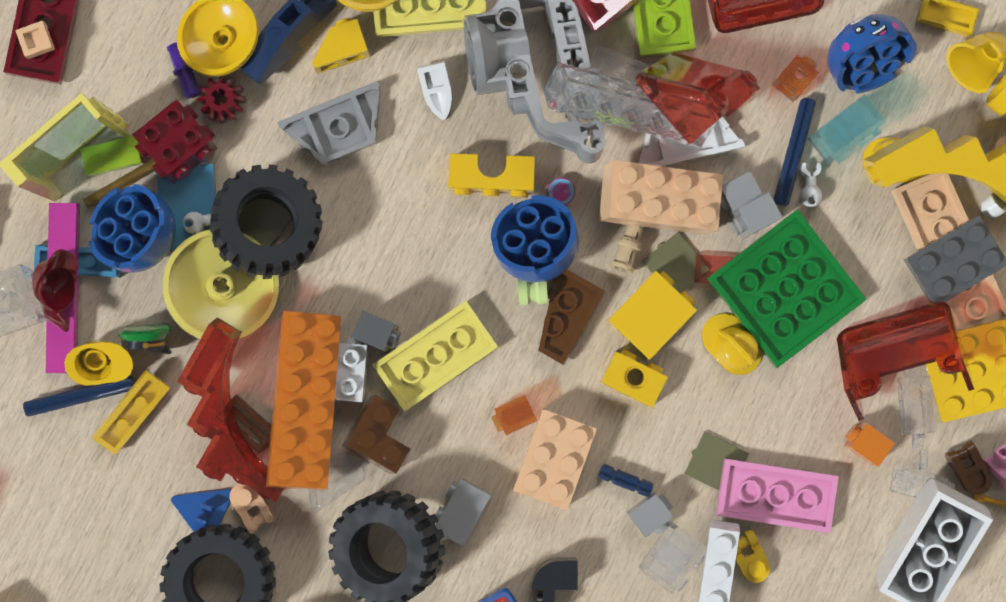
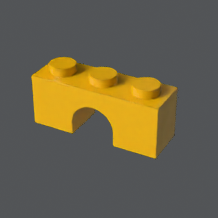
(467, 178)

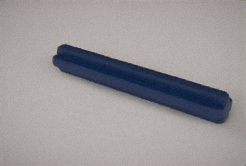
(794, 152)
(76, 396)

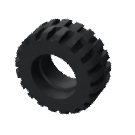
(270, 185)
(224, 540)
(355, 562)

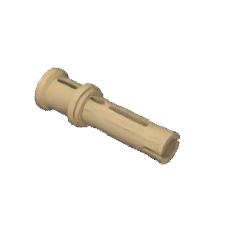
(628, 247)

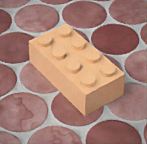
(660, 197)

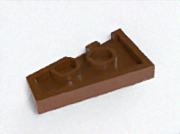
(568, 314)

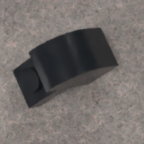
(553, 575)

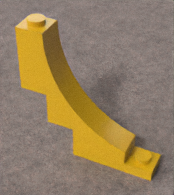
(924, 154)

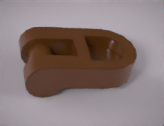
(974, 478)

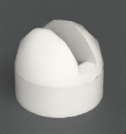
(992, 207)

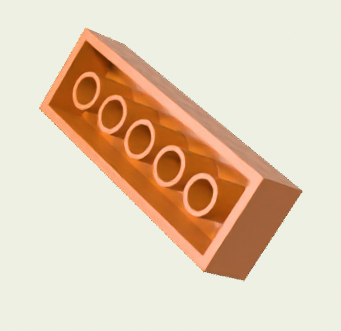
(304, 401)

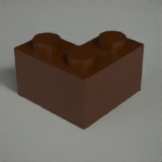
(370, 439)

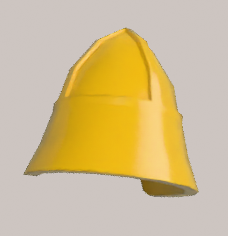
(977, 61)

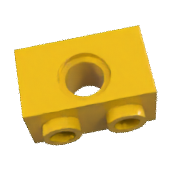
(650, 385)

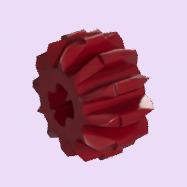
(218, 89)

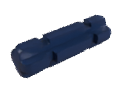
(625, 480)

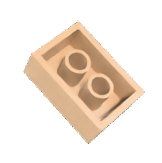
(554, 459)

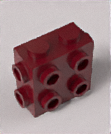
(175, 142)

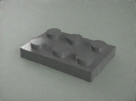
(956, 261)

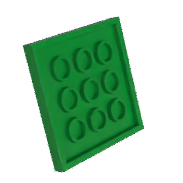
(786, 288)

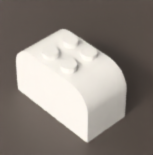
(932, 545)

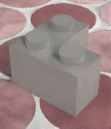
(748, 206)

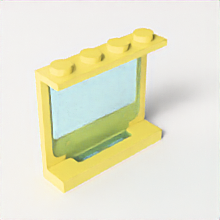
(58, 142)

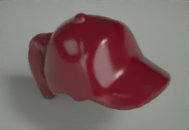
(55, 286)

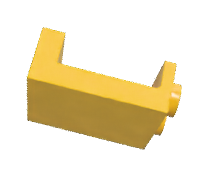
(653, 314)

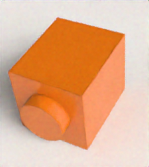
(868, 443)

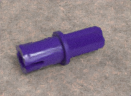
(184, 73)

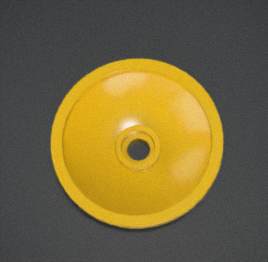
(205, 28)

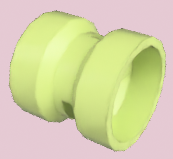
(532, 292)

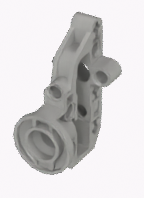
(500, 50)

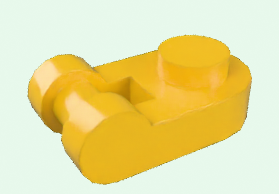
(755, 564)

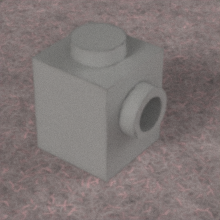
(651, 514)

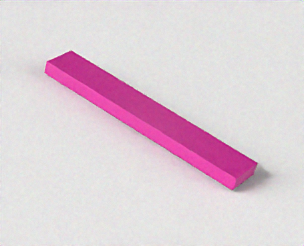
(63, 234)

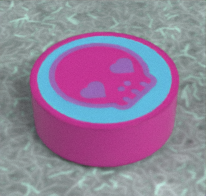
(562, 190)

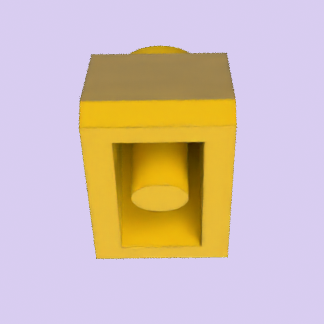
(341, 46)

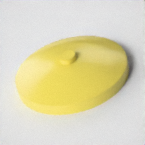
(205, 287)

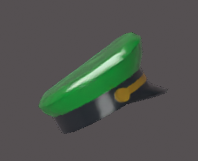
(146, 337)

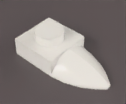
(436, 88)

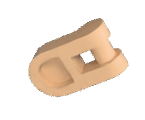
(245, 498)

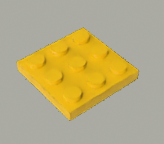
(986, 358)

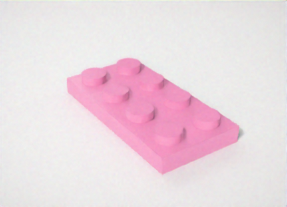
(777, 495)

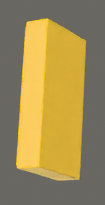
(948, 16)

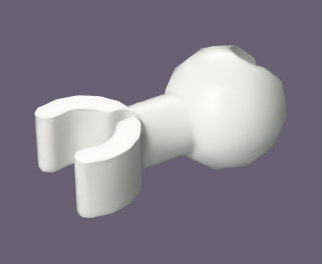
(810, 191)
(198, 222)

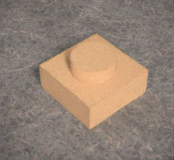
(35, 39)

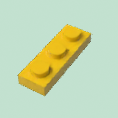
(130, 412)

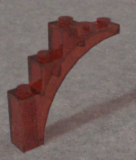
(209, 376)

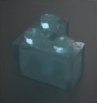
(853, 125)

